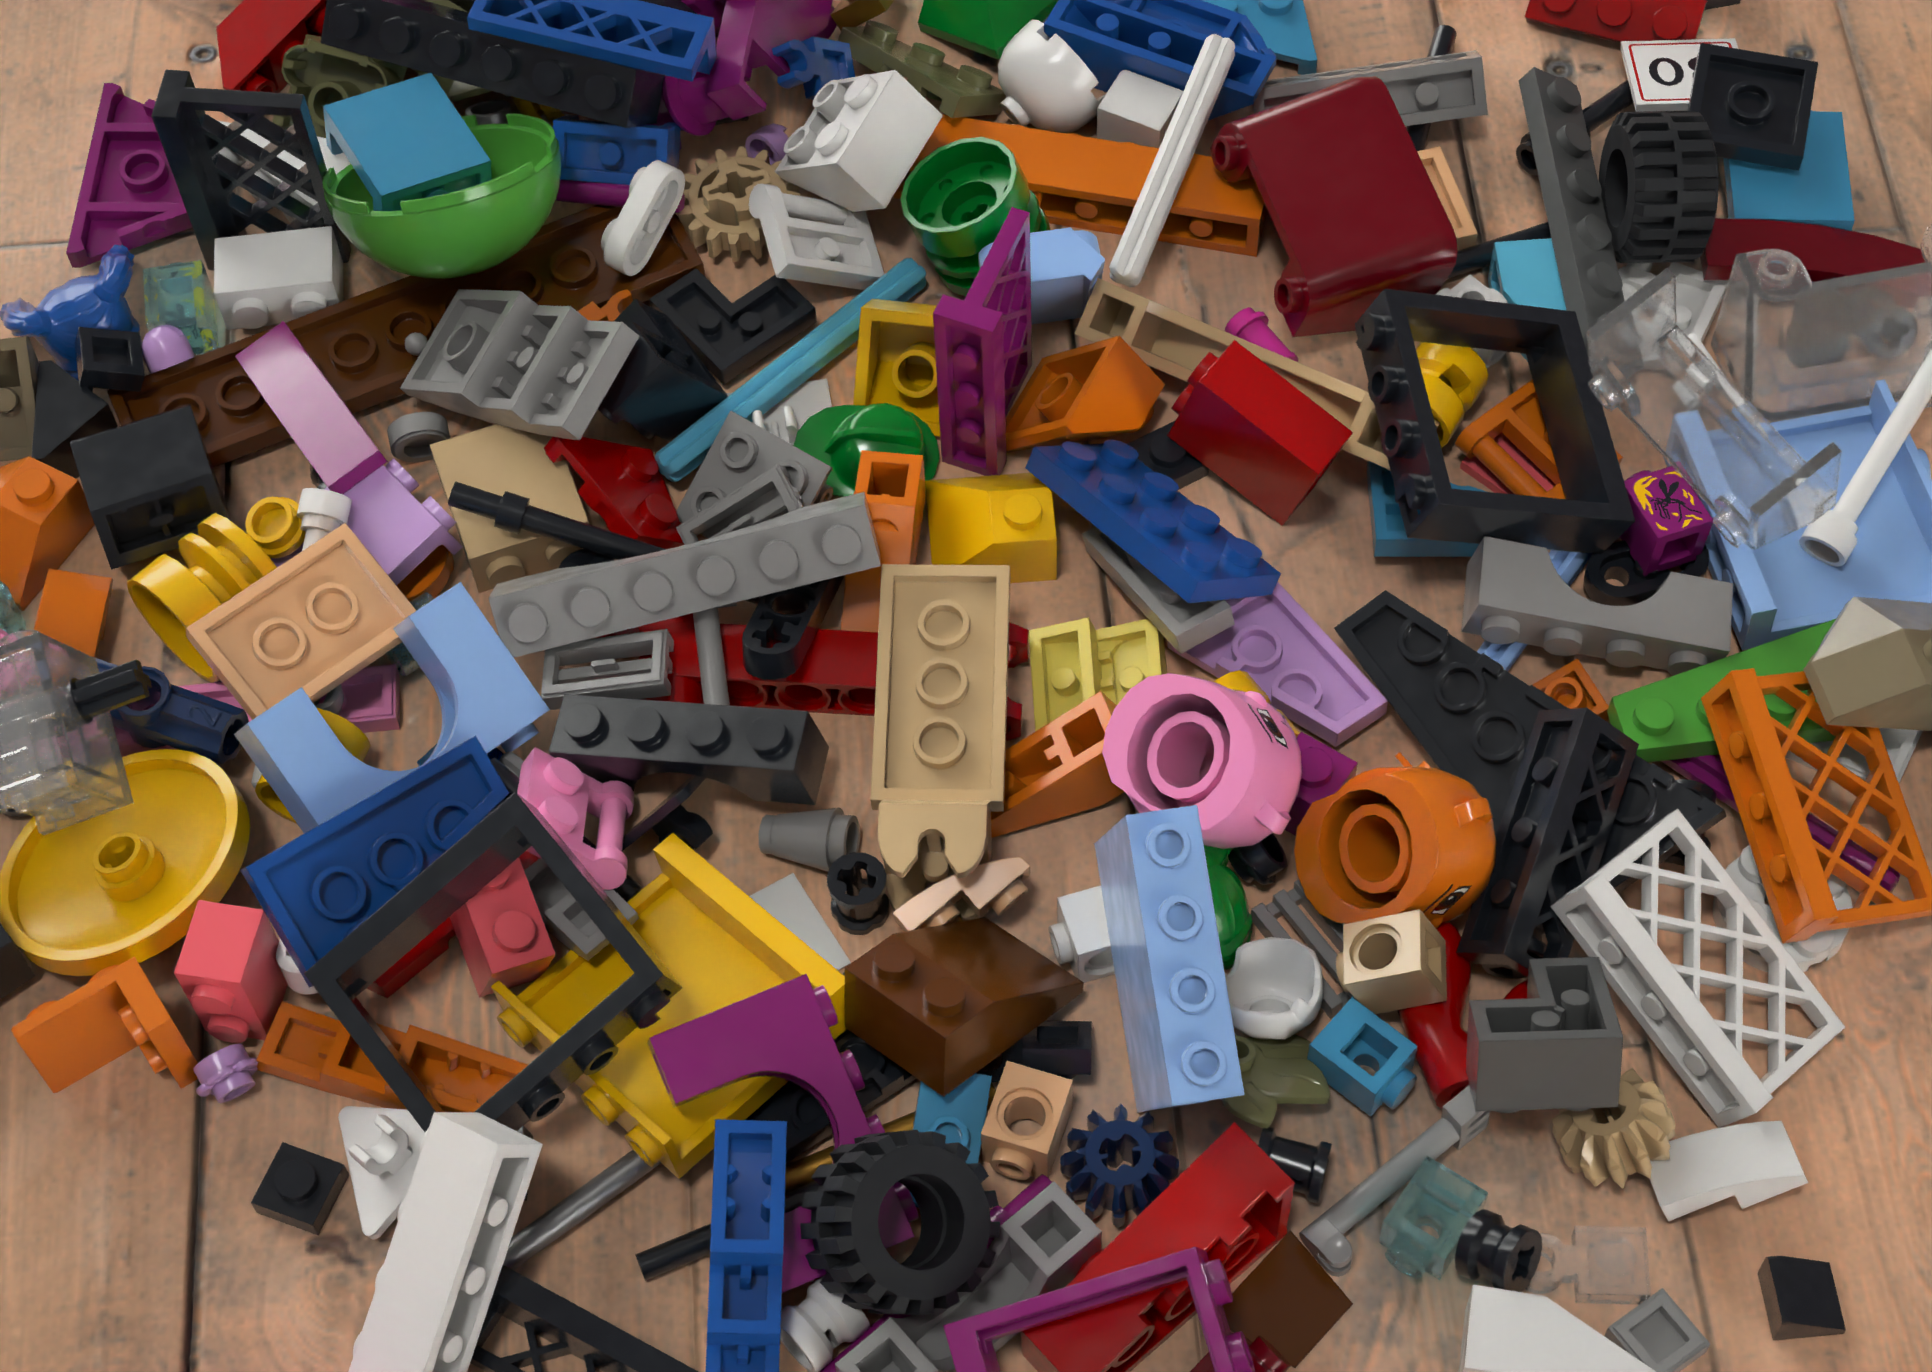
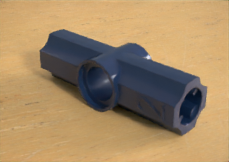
(180, 719)

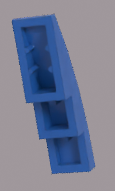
(746, 1246)

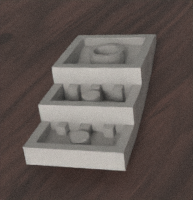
(520, 363)

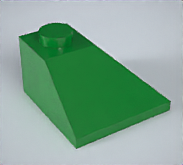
(981, 24)

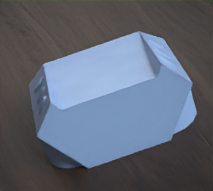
(1062, 272)

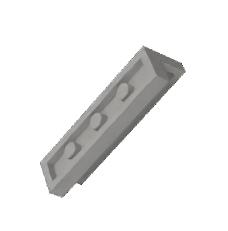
(1421, 87)

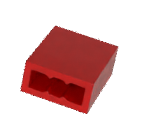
(1256, 430)

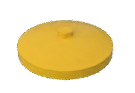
(129, 875)

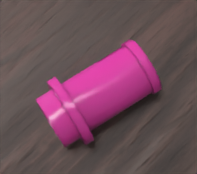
(1253, 328)

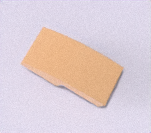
(990, 886)

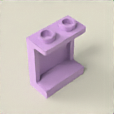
(394, 523)

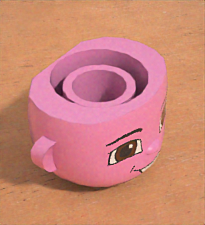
(1208, 747)

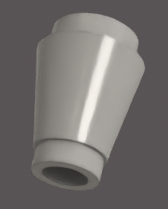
(810, 836)

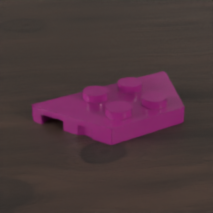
(126, 183)

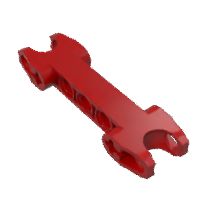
(832, 679)

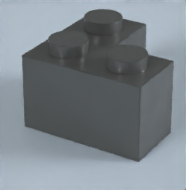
(1547, 1049)

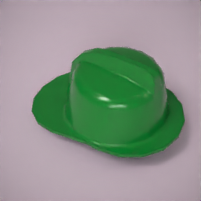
(842, 431)

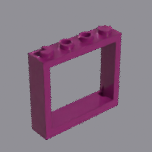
(972, 1337)

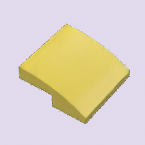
(1078, 661)

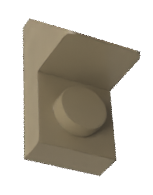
(17, 397)

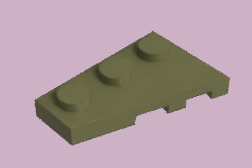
(961, 91)

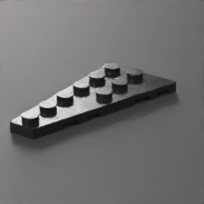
(1480, 719)

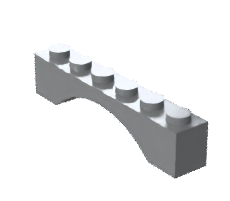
(682, 580)

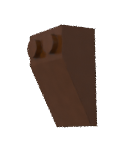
(952, 998)

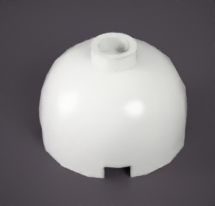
(1046, 82)

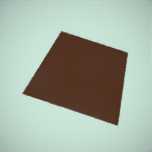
(1287, 1301)

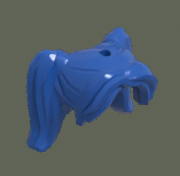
(80, 302)

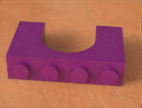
(787, 1038)

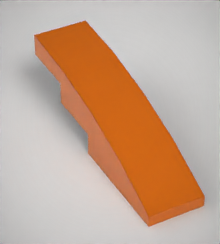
(327, 1058)

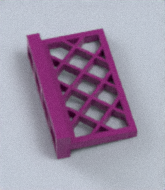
(985, 352)

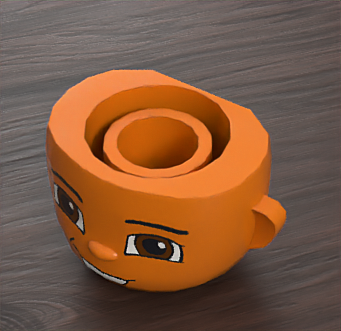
(1396, 846)

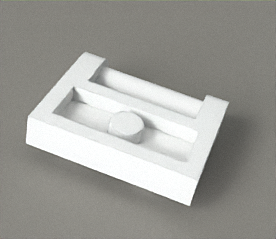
(816, 239)

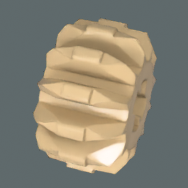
(1620, 1137)

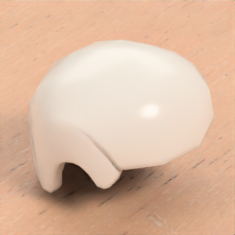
(1274, 988)

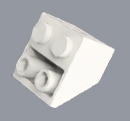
(859, 140)

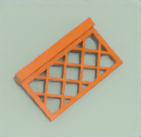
(1777, 805)

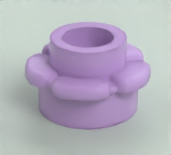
(226, 1073)

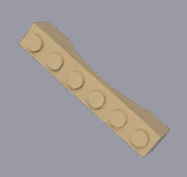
(1179, 343)

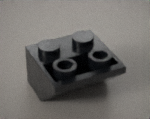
(148, 484)

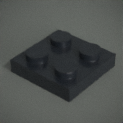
(1754, 104)

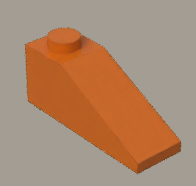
(1058, 769)

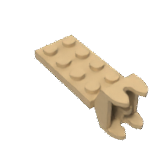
(939, 721)

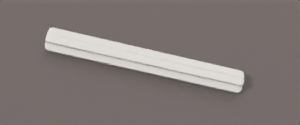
(1172, 161)

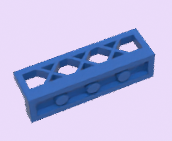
(606, 30)

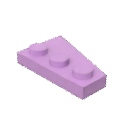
(1293, 666)

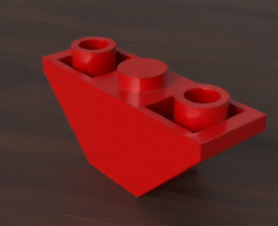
(259, 35)

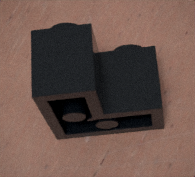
(662, 380)

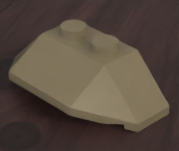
(1876, 666)

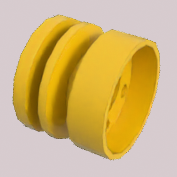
(174, 597)

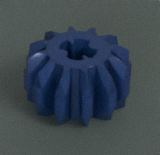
(1110, 1145)

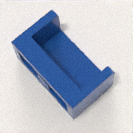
(610, 152)

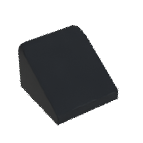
(1800, 1298)

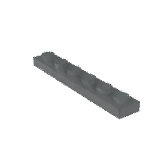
(1571, 197)

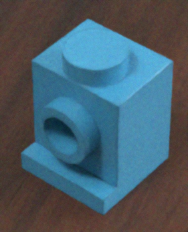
(1359, 1039)

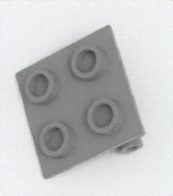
(739, 456)

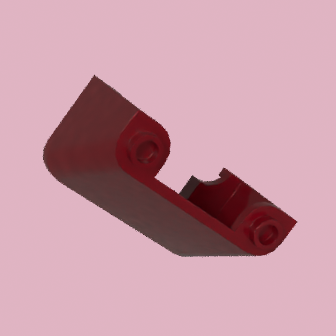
(1343, 200)

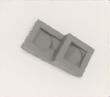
(565, 916)

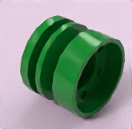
(961, 201)

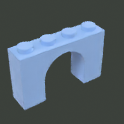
(478, 693)

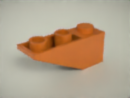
(896, 505)

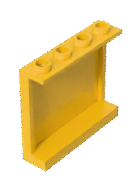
(720, 953)

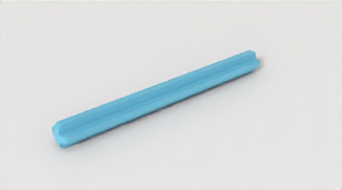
(788, 370)

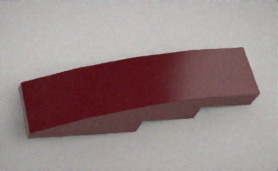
(1822, 249)

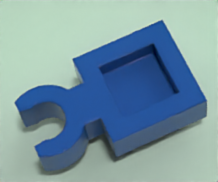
(814, 63)

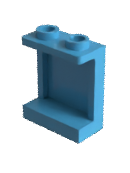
(406, 142)
(1809, 196)

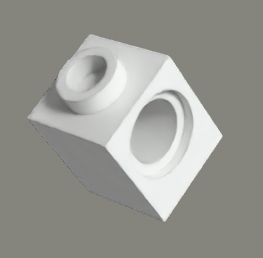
(1083, 935)

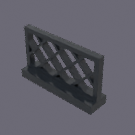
(208, 178)

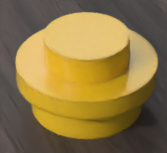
(275, 526)

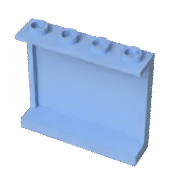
(1785, 588)
(1168, 960)

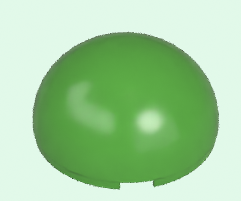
(464, 228)

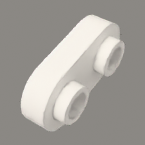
(644, 217)

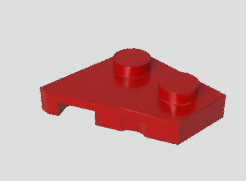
(622, 488)

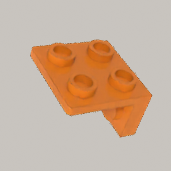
(100, 1024)

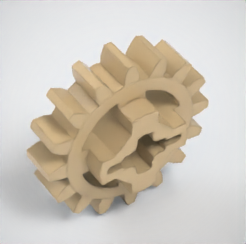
(719, 202)

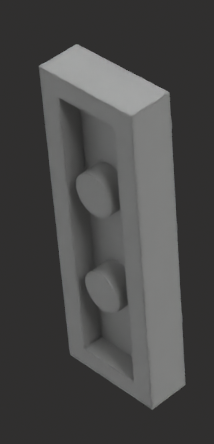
(1177, 620)

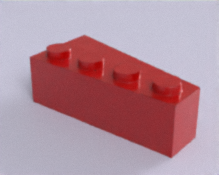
(1225, 1203)

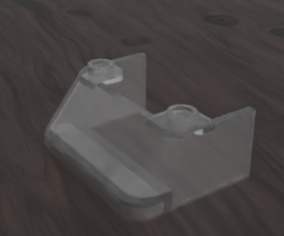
(1705, 422)

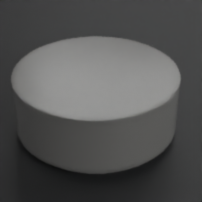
(413, 434)

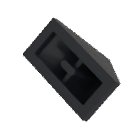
(64, 415)

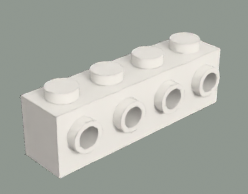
(447, 1246)

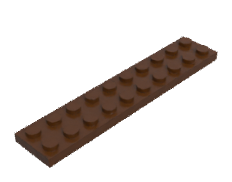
(363, 338)

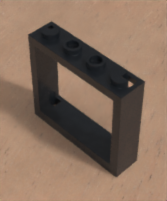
(1584, 453)
(434, 898)

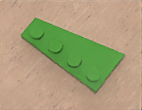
(1670, 716)

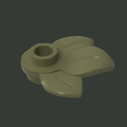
(1273, 1075)

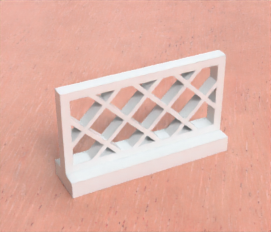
(1667, 995)

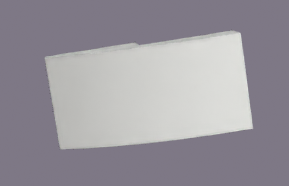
(1727, 1161)

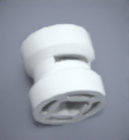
(819, 1326)

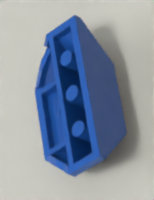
(1163, 43)

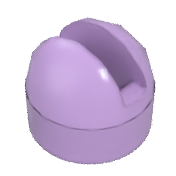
(770, 139)
(165, 347)

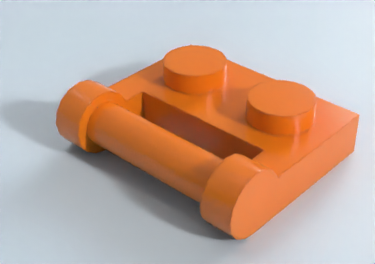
(1523, 424)

